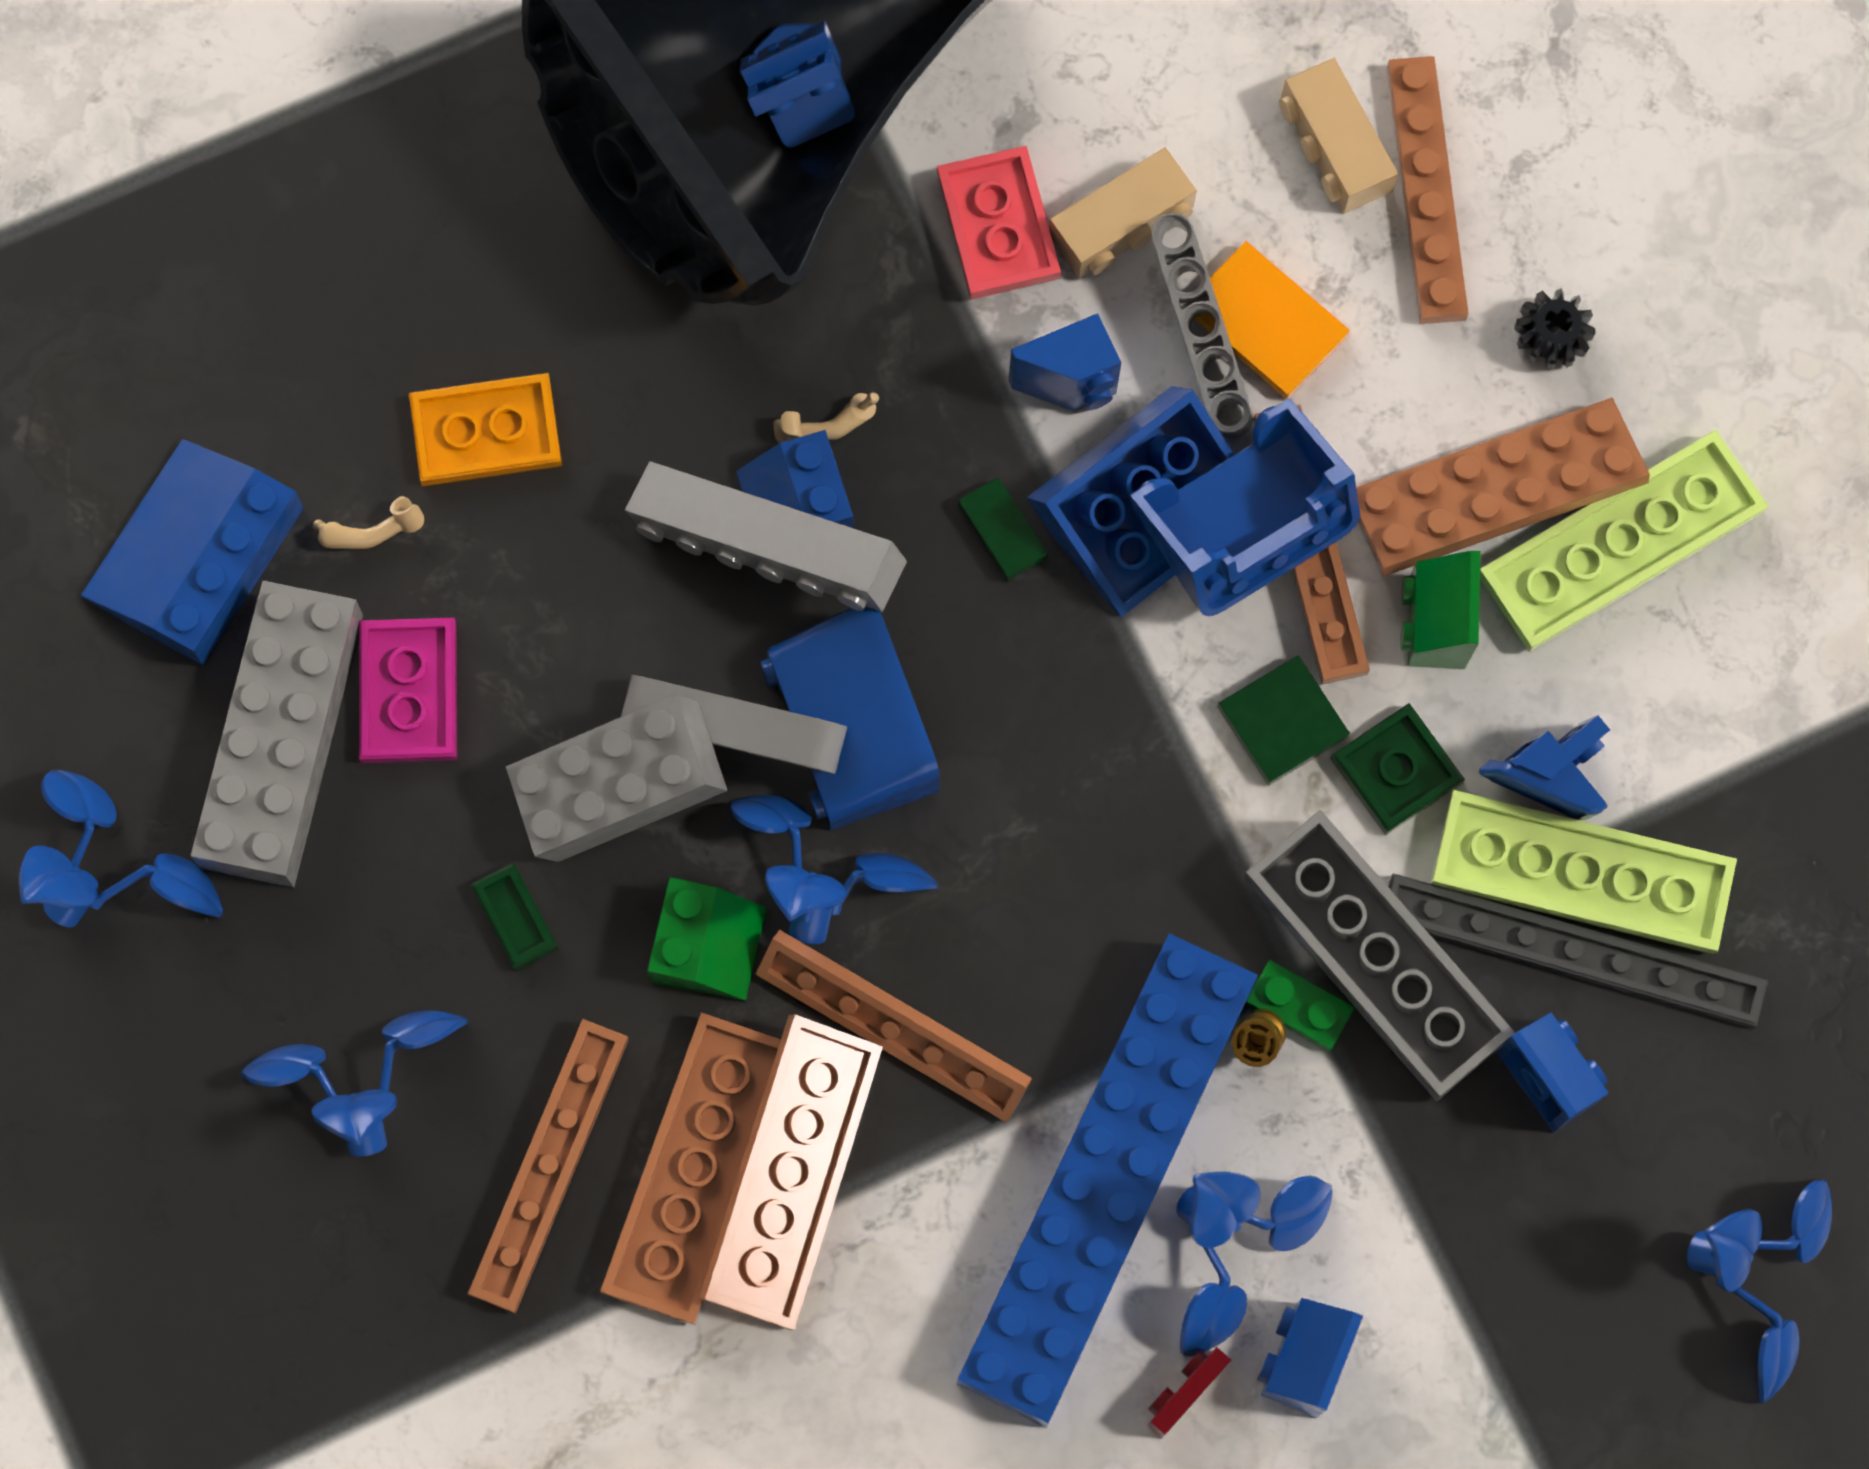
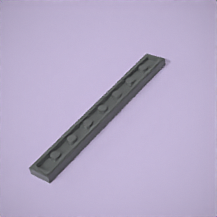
(1582, 953)

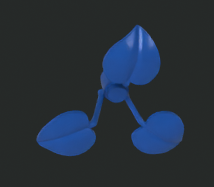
(69, 891)
(810, 897)
(355, 1115)
(1214, 1211)
(1727, 1253)

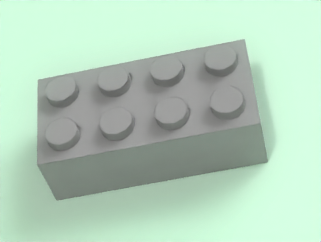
(616, 778)

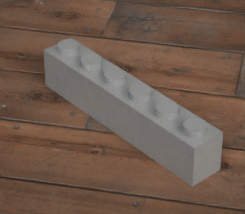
(766, 537)

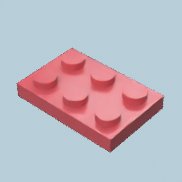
(998, 222)

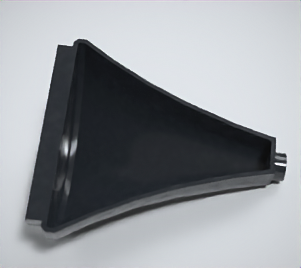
(669, 149)

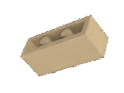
(1337, 136)
(1121, 214)

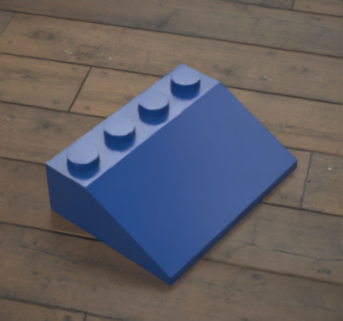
(1090, 500)
(194, 550)

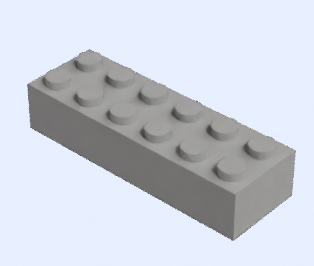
(277, 734)
(1378, 955)

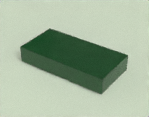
(1003, 529)
(514, 917)

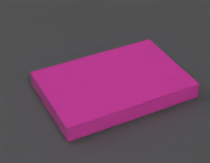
(407, 690)

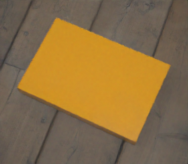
(1272, 321)
(485, 429)

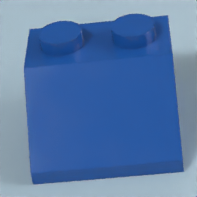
(1068, 366)
(800, 476)
(1553, 1070)
(1309, 1356)

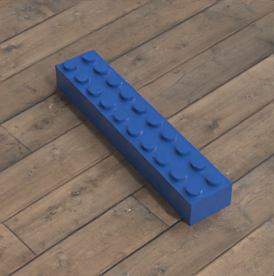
(1106, 1181)

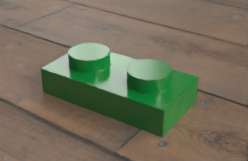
(1300, 1005)

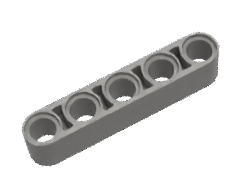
(1195, 304)
(751, 726)

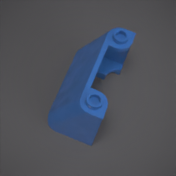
(1252, 511)
(853, 677)

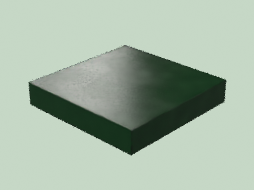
(1283, 720)
(1397, 769)

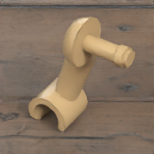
(855, 413)
(405, 518)

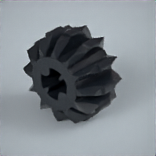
(1567, 341)

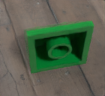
(1442, 611)
(706, 940)

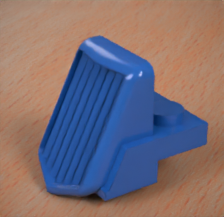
(798, 82)
(1548, 770)

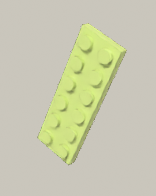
(1622, 541)
(1584, 872)

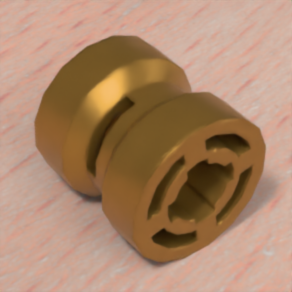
(1265, 1030)

